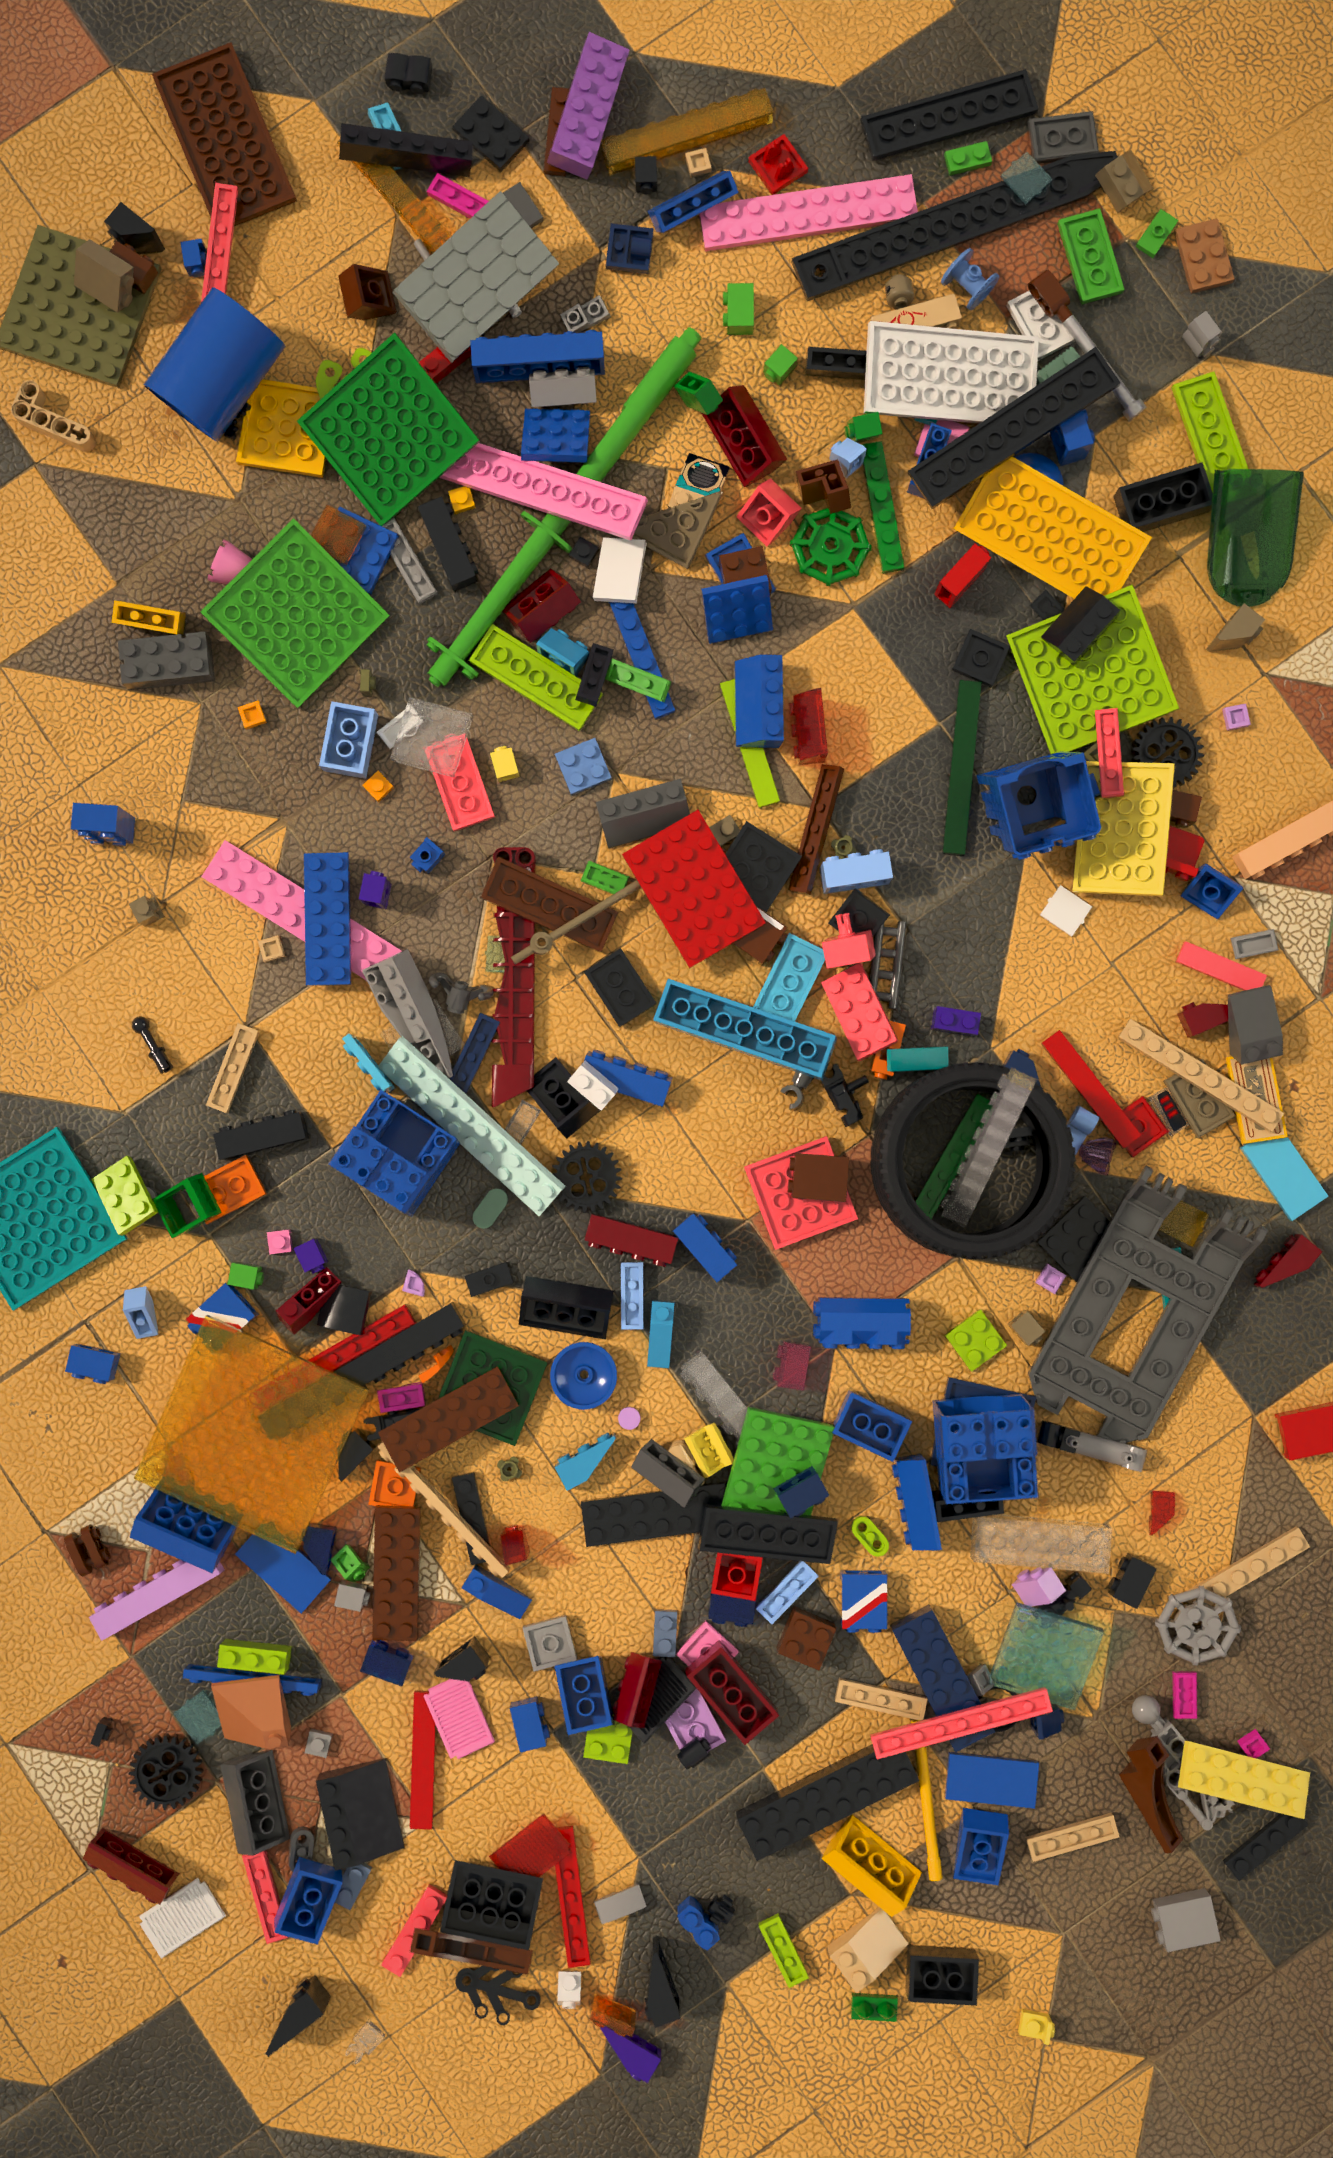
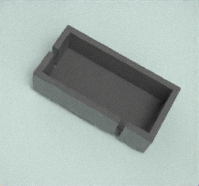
(166, 660)

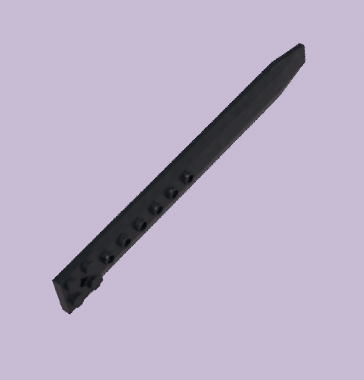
(944, 226)

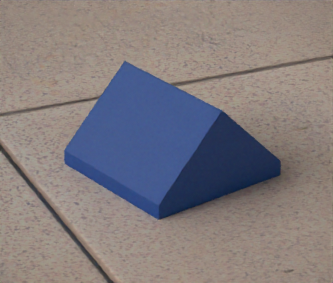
(1211, 891)

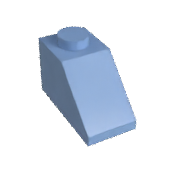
(849, 454)
(140, 1312)

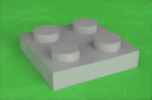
(549, 1643)

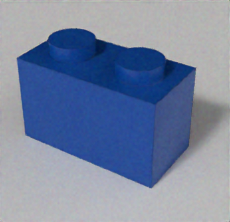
(92, 1363)
(529, 1724)

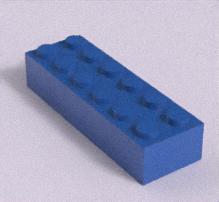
(519, 356)

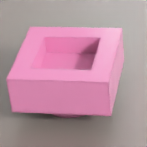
(279, 1241)

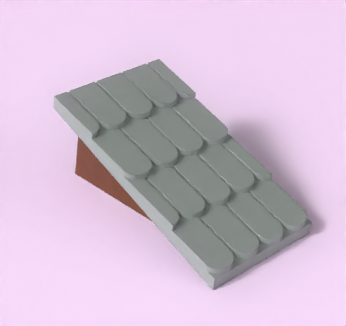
(475, 277)

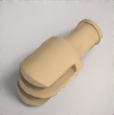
(683, 1453)

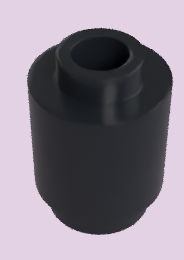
(694, 1752)

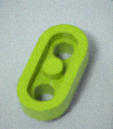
(870, 1535)

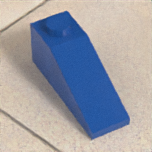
(496, 1592)

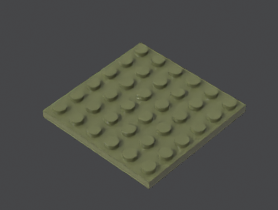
(63, 324)

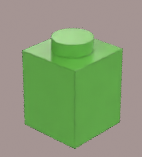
(780, 365)
(245, 1275)

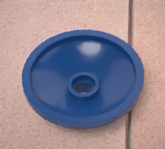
(579, 1391)

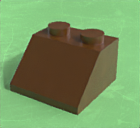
(366, 292)

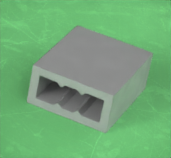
(1185, 1920)

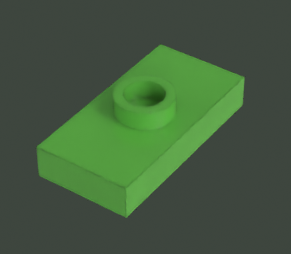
(1156, 233)
(604, 878)

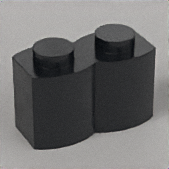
(408, 72)

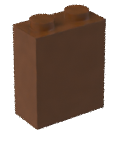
(818, 1177)

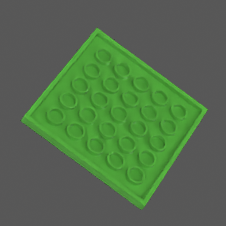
(294, 613)

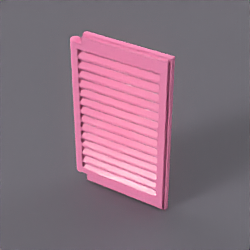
(458, 1717)

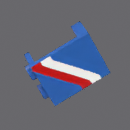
(226, 1305)
(864, 1600)

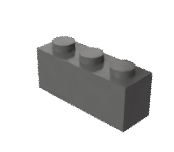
(667, 1473)

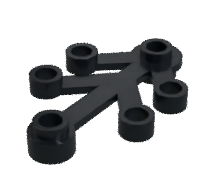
(493, 1989)

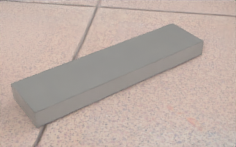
(410, 565)

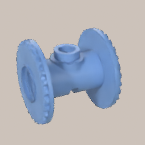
(970, 278)

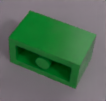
(698, 393)
(863, 427)

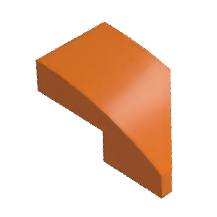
(441, 1358)

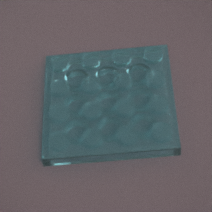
(1046, 1652)

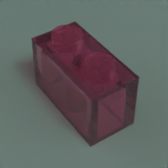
(792, 1365)

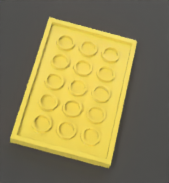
(1133, 836)

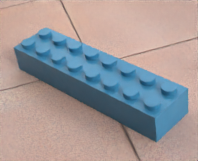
(745, 1029)

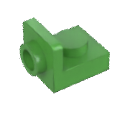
(350, 1564)

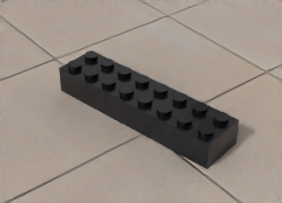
(823, 1799)

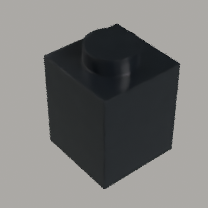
(646, 174)

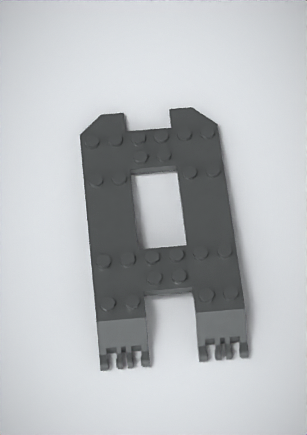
(1125, 1254)

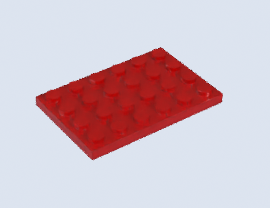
(693, 889)

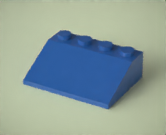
(182, 1531)

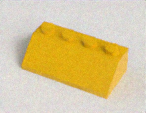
(872, 1866)

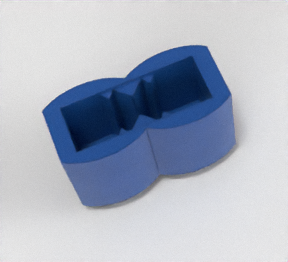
(697, 1922)

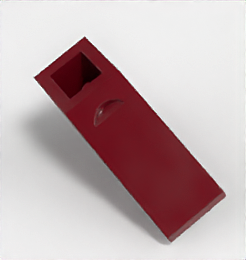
(1294, 1258)
(307, 1301)

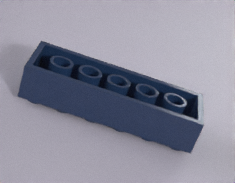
(937, 1668)

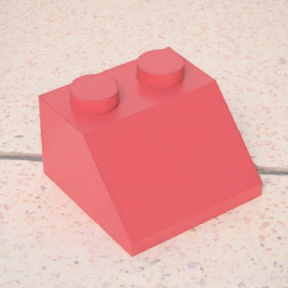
(768, 512)

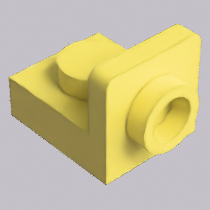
(1036, 2025)

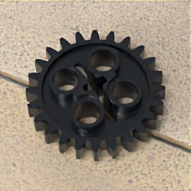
(1155, 738)
(606, 1172)
(176, 1788)

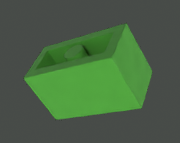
(740, 308)

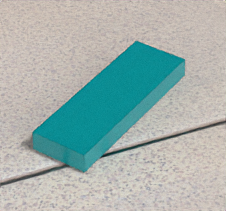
(917, 1058)

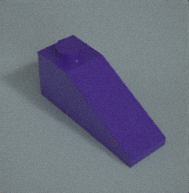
(635, 2053)

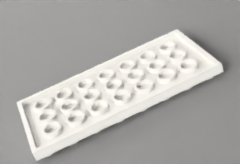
(945, 371)

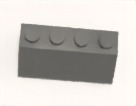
(642, 812)
(255, 1802)

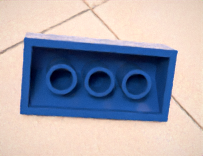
(759, 701)
(917, 1503)

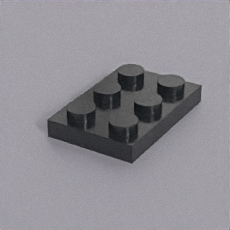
(491, 133)
(620, 987)

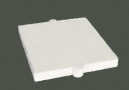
(1065, 910)

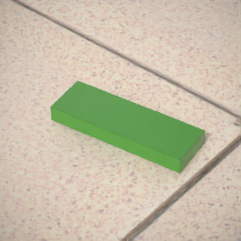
(638, 680)

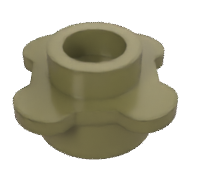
(845, 841)
(505, 1474)

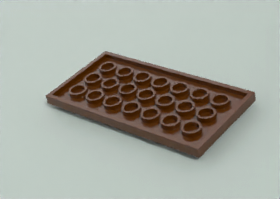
(224, 132)

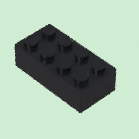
(1165, 498)

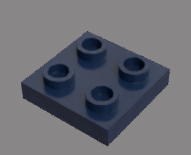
(629, 248)

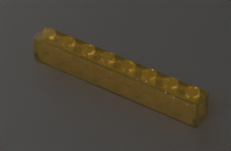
(688, 130)

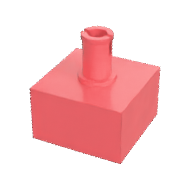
(848, 946)

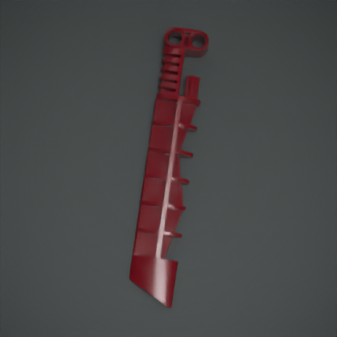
(515, 998)

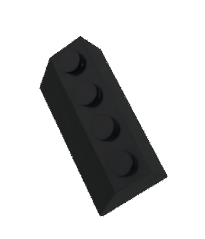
(565, 1307)

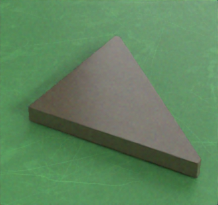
(678, 529)

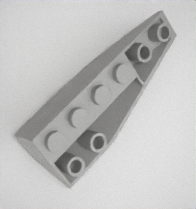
(409, 1006)

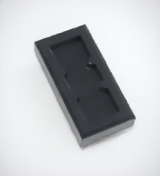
(1046, 606)
(489, 1279)

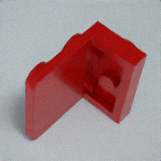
(1183, 853)

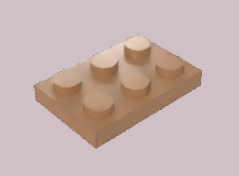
(1204, 255)

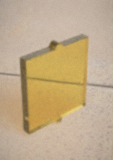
(1184, 1223)

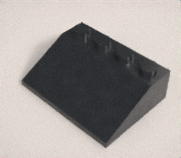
(359, 1813)
(491, 1905)

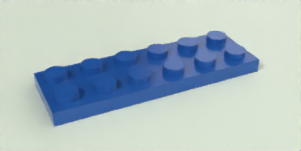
(327, 919)

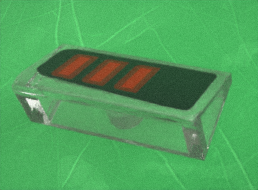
(1168, 1111)

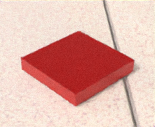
(1146, 1123)

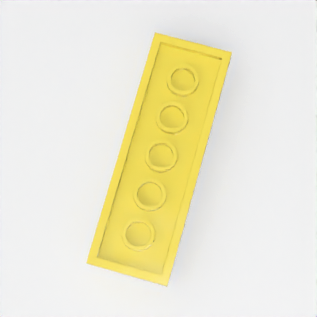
(1244, 1779)

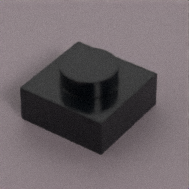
(583, 552)
(102, 1732)

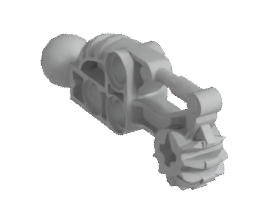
(1147, 1711)

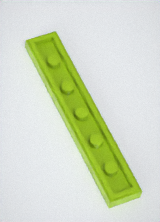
(753, 758)

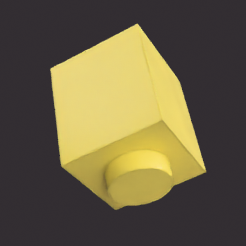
(504, 764)

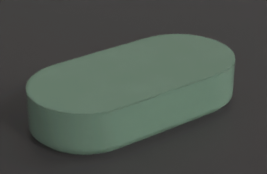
(490, 1208)

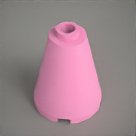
(227, 563)

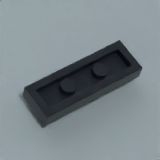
(594, 674)

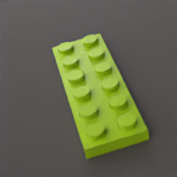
(1208, 424)
(532, 676)

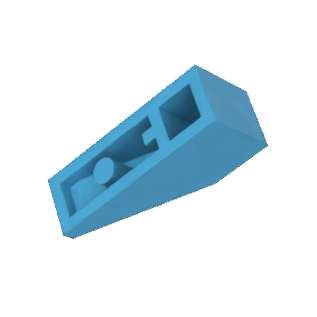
(660, 1334)

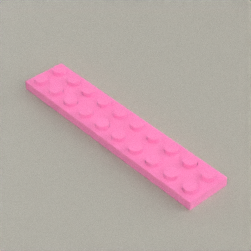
(807, 212)
(549, 490)
(284, 902)

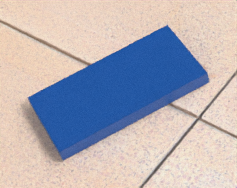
(287, 1573)
(991, 1780)

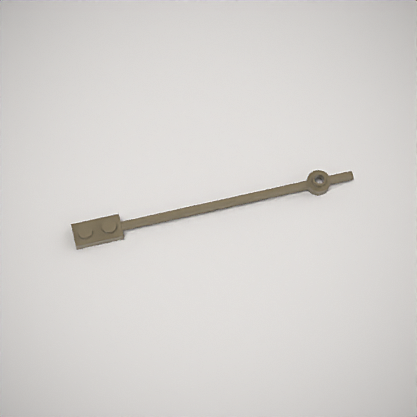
(723, 831)

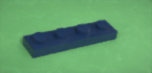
(474, 1052)

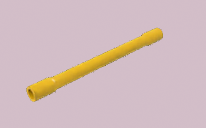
(933, 1858)

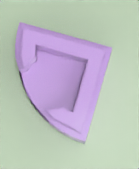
(414, 1284)

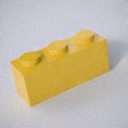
(148, 617)

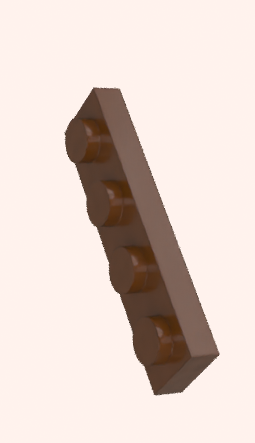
(557, 104)

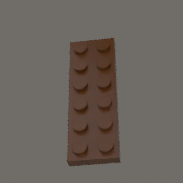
(546, 903)
(448, 1419)
(396, 1573)

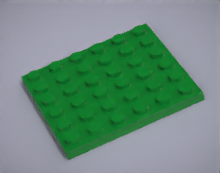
(388, 430)

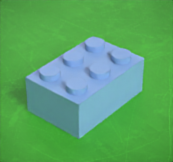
(348, 740)
(856, 871)

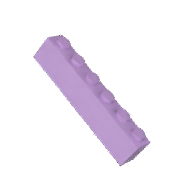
(149, 1597)

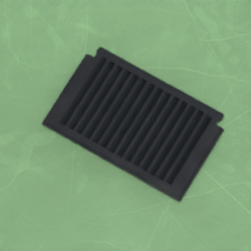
(669, 1694)

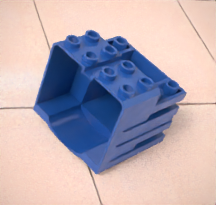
(1061, 792)
(395, 1153)
(985, 1447)

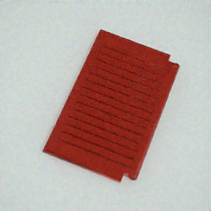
(532, 1849)

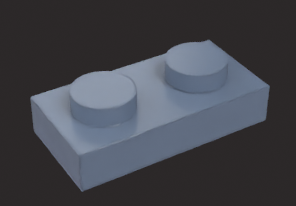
(665, 1633)
(352, 1884)

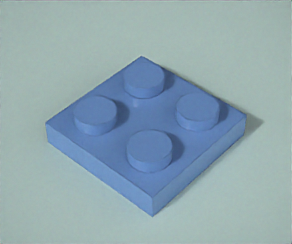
(583, 766)

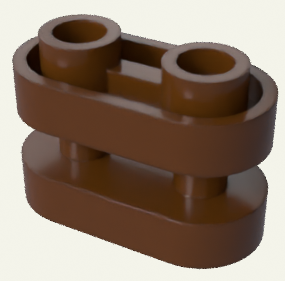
(98, 1554)

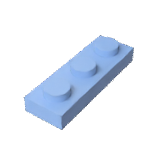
(632, 1295)
(787, 1591)

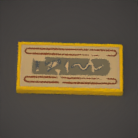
(1261, 1081)

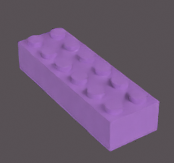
(588, 106)

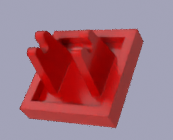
(778, 164)

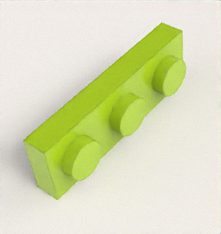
(783, 1950)

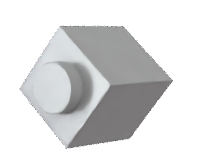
(352, 1595)

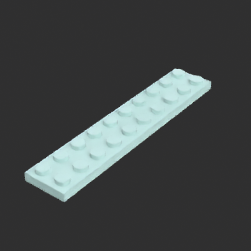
(471, 1126)

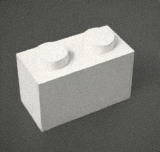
(593, 1085)

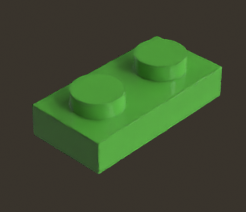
(968, 158)

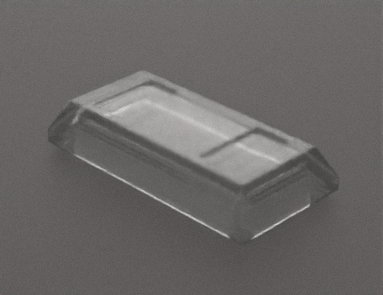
(522, 1121)

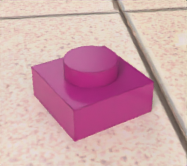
(1253, 1744)

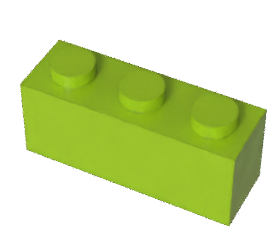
(254, 1656)

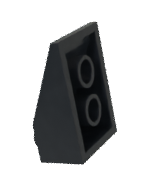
(560, 1100)
(662, 1999)
(305, 2007)

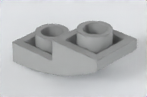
(585, 316)
(620, 1904)

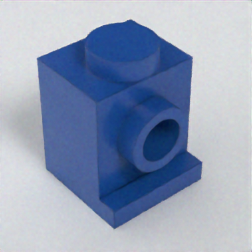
(194, 257)
(435, 856)

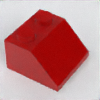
(736, 1576)

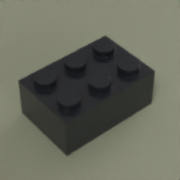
(942, 1975)

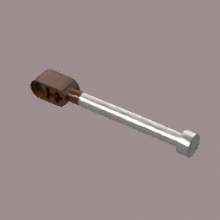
(1054, 301)

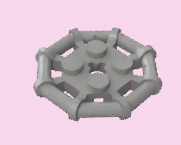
(1200, 1637)

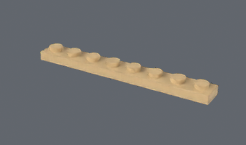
(1200, 1075)
(450, 1517)

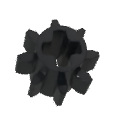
(721, 1909)

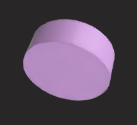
(629, 1418)

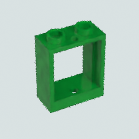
(201, 1198)

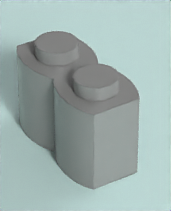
(1202, 335)

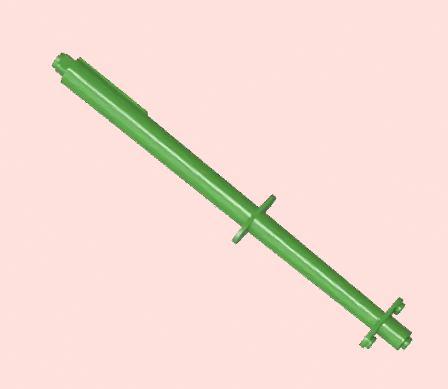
(634, 415)

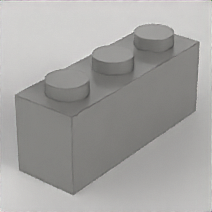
(562, 387)

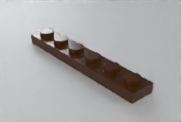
(816, 828)

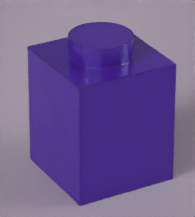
(311, 1256)

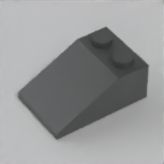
(1254, 1025)

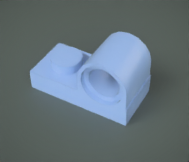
(1081, 1124)

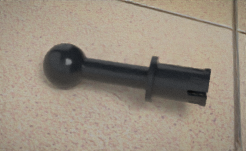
(141, 1025)

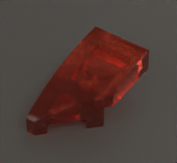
(1161, 1510)

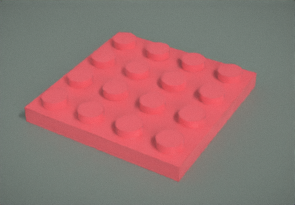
(794, 1218)

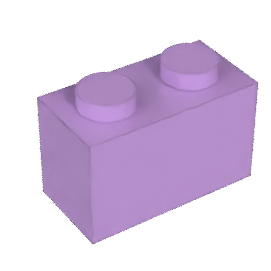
(1038, 1586)

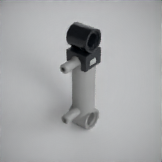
(1091, 1446)

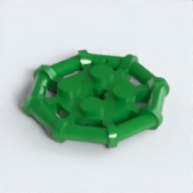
(835, 557)

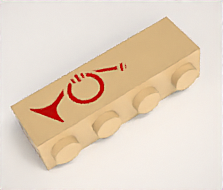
(939, 312)

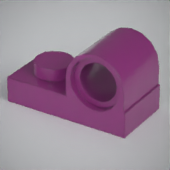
(401, 1397)

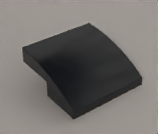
(345, 1310)

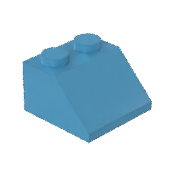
(563, 651)

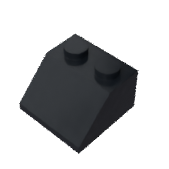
(131, 229)
(465, 1662)

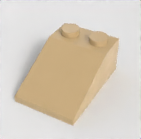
(867, 1949)

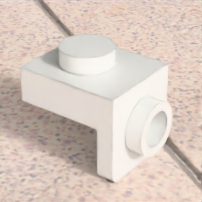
(569, 1989)

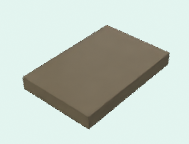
(1198, 1107)

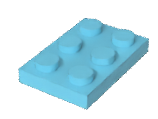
(367, 1063)

